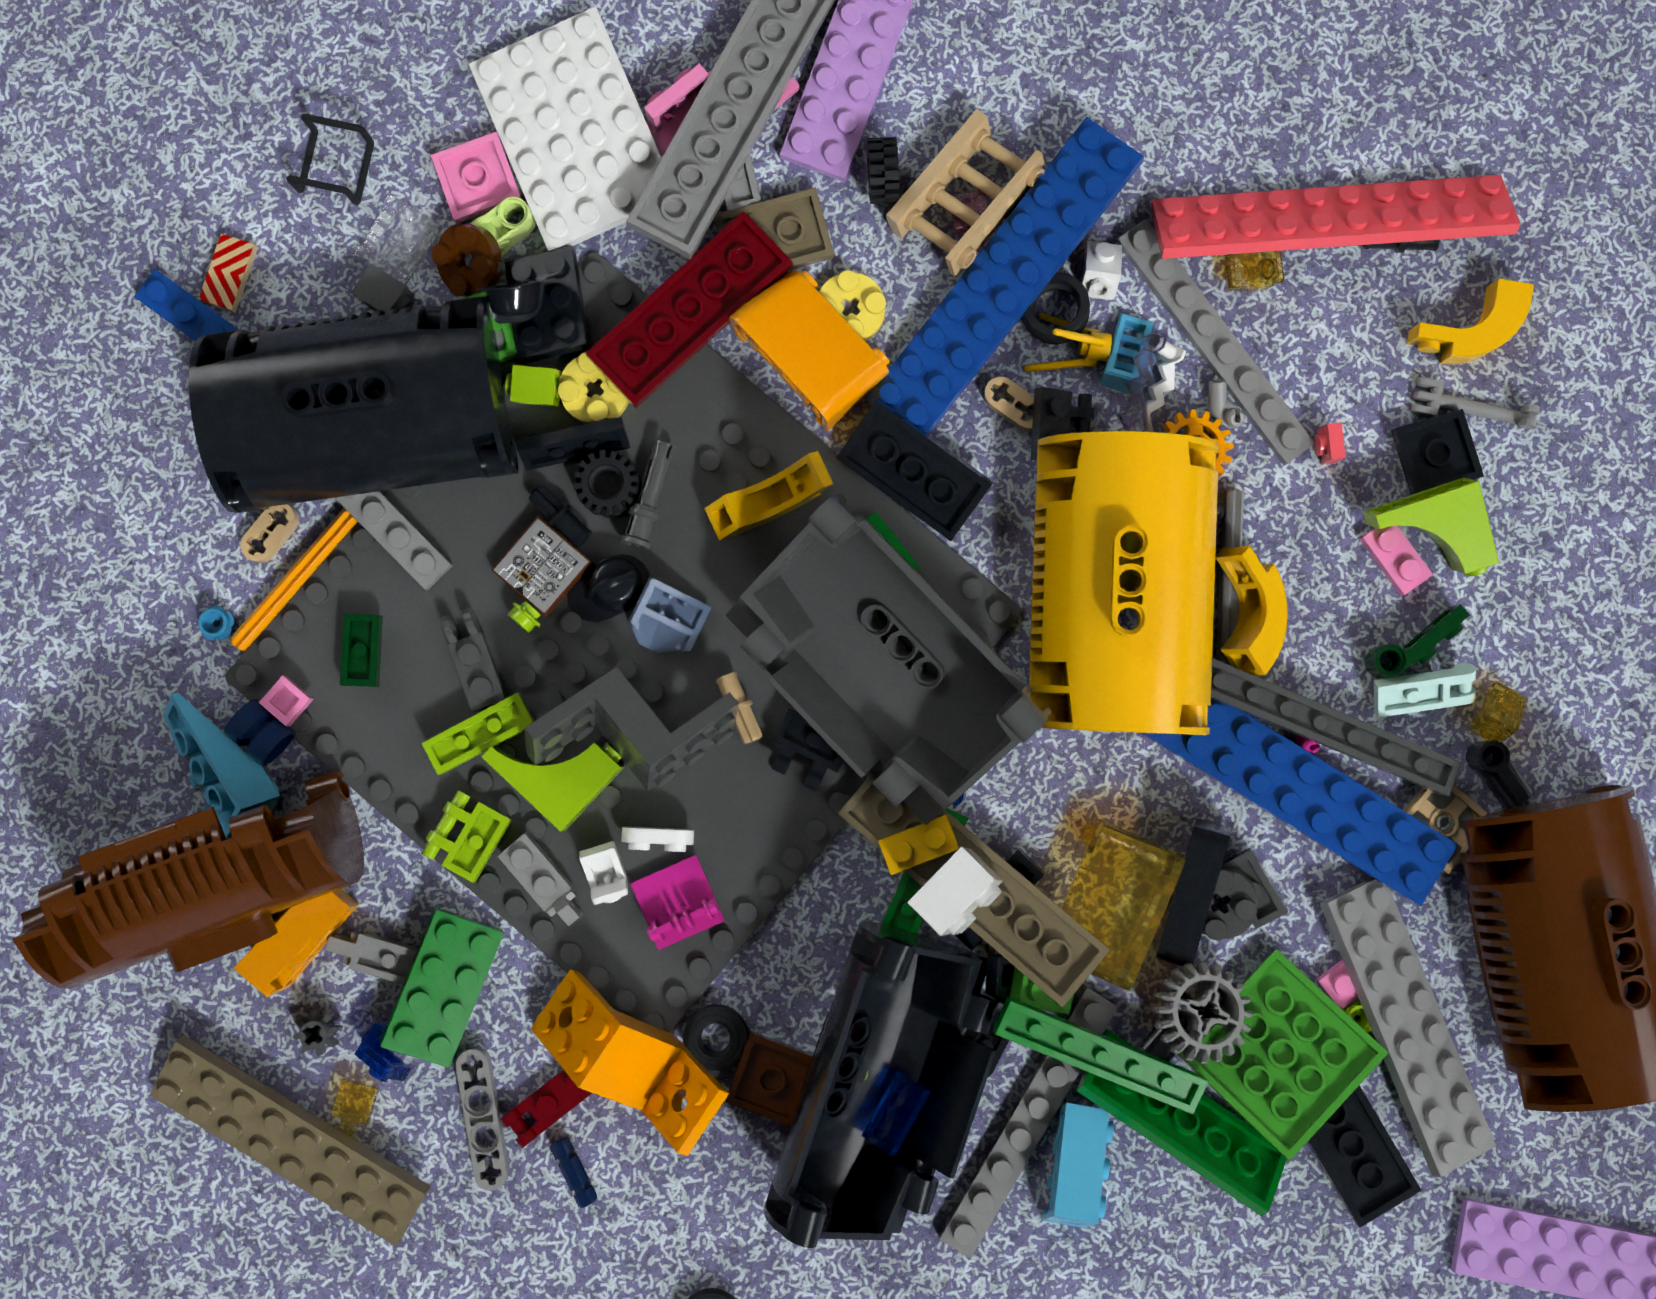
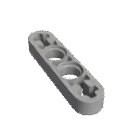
(478, 1118)

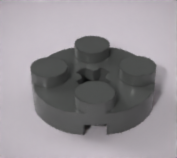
(1241, 907)

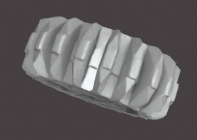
(1231, 1020)

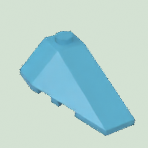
(222, 769)

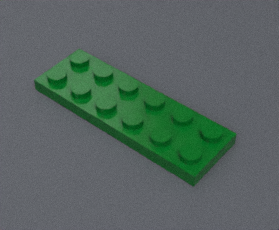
(1208, 1141)

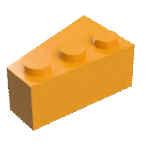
(300, 937)

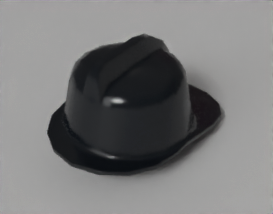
(518, 300)
(608, 588)

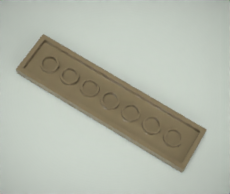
(1018, 923)
(289, 1140)

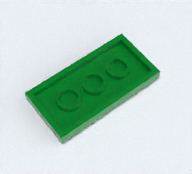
(441, 987)

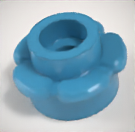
(207, 620)

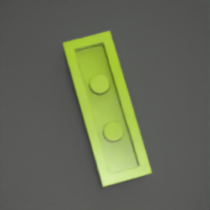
(478, 733)

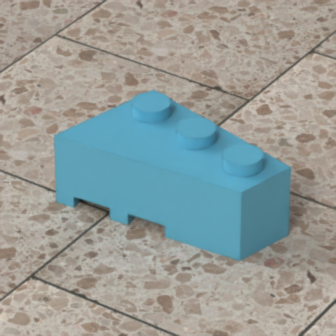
(1079, 1166)

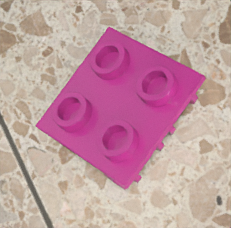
(677, 902)

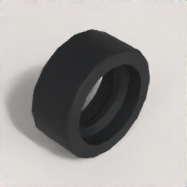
(1071, 285)

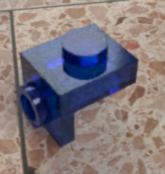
(382, 1062)

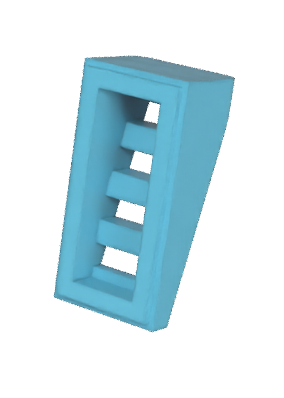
(1116, 372)

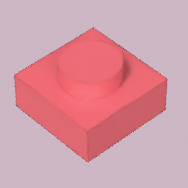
(1330, 443)

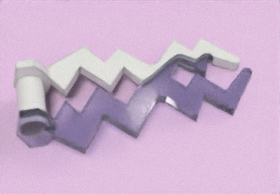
(1143, 360)

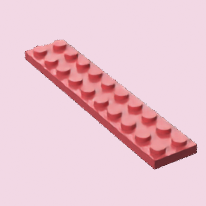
(1333, 216)

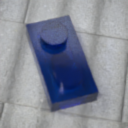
(896, 1113)

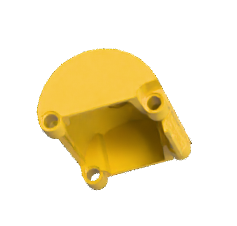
(1080, 657)

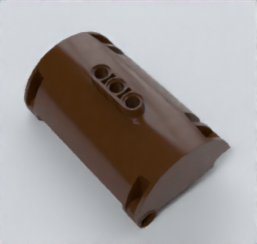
(192, 888)
(1548, 953)

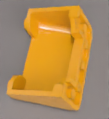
(810, 346)

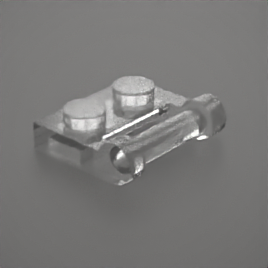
(406, 244)

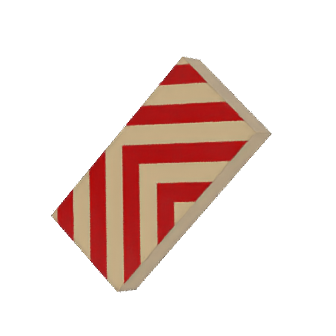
(228, 273)

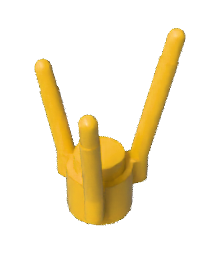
(1092, 344)

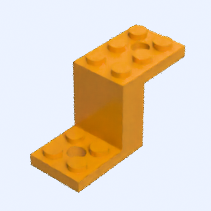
(629, 1062)

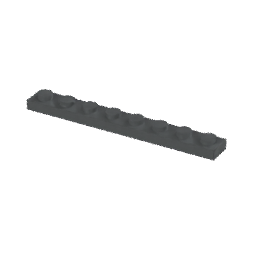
(1333, 729)

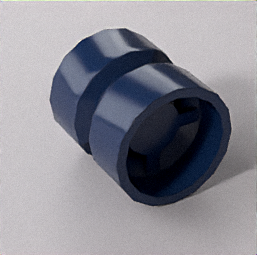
(261, 734)

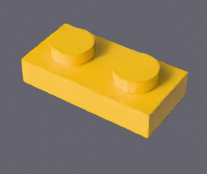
(919, 845)

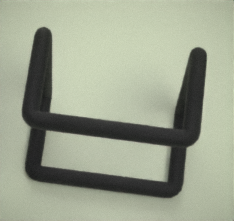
(299, 183)

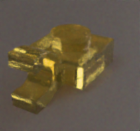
(354, 1105)

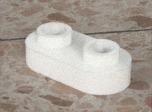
(641, 837)

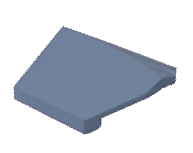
(667, 618)

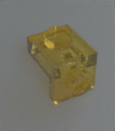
(1254, 270)
(1499, 714)

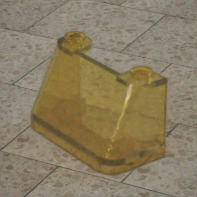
(1122, 895)

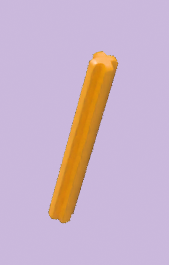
(293, 580)

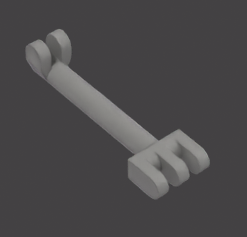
(1435, 399)

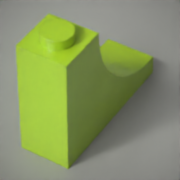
(1450, 515)
(562, 788)

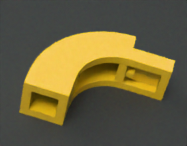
(1502, 316)
(770, 498)
(1261, 611)

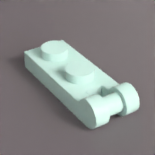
(1425, 691)

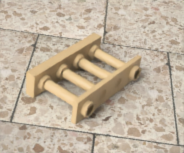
(951, 163)

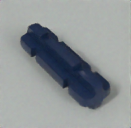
(573, 1172)

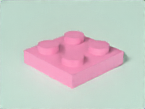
(475, 177)

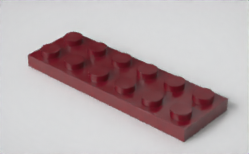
(688, 309)

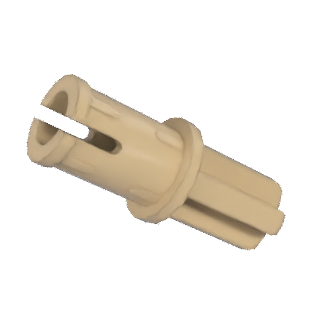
(745, 719)

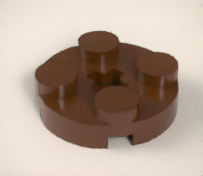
(450, 259)

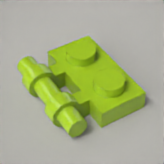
(475, 842)

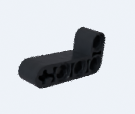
(1194, 892)

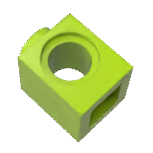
(533, 385)

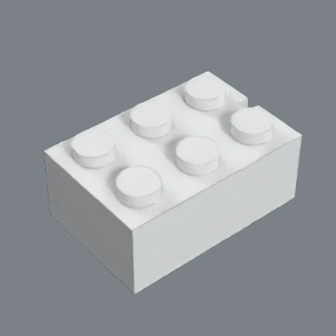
(956, 892)

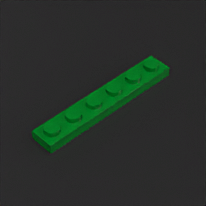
(1100, 1055)

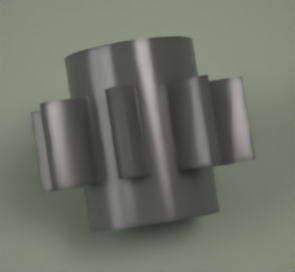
(308, 1031)

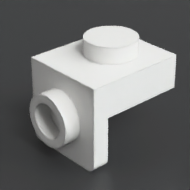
(1102, 269)
(604, 873)

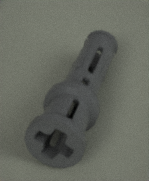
(645, 511)

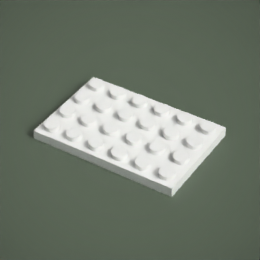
(569, 128)

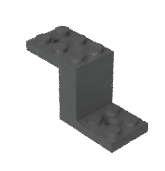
(630, 729)

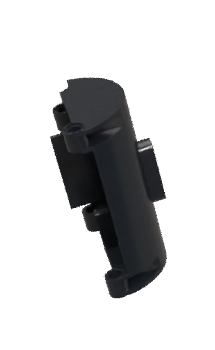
(432, 425)
(897, 1008)

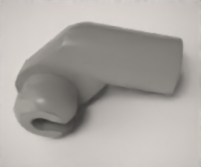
(1223, 408)

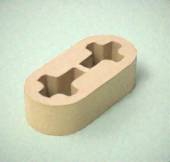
(1006, 409)
(276, 538)

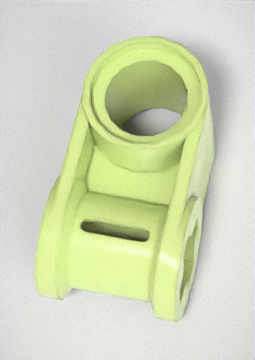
(498, 223)

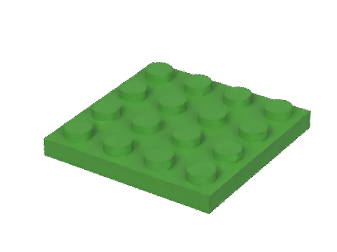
(1294, 1060)

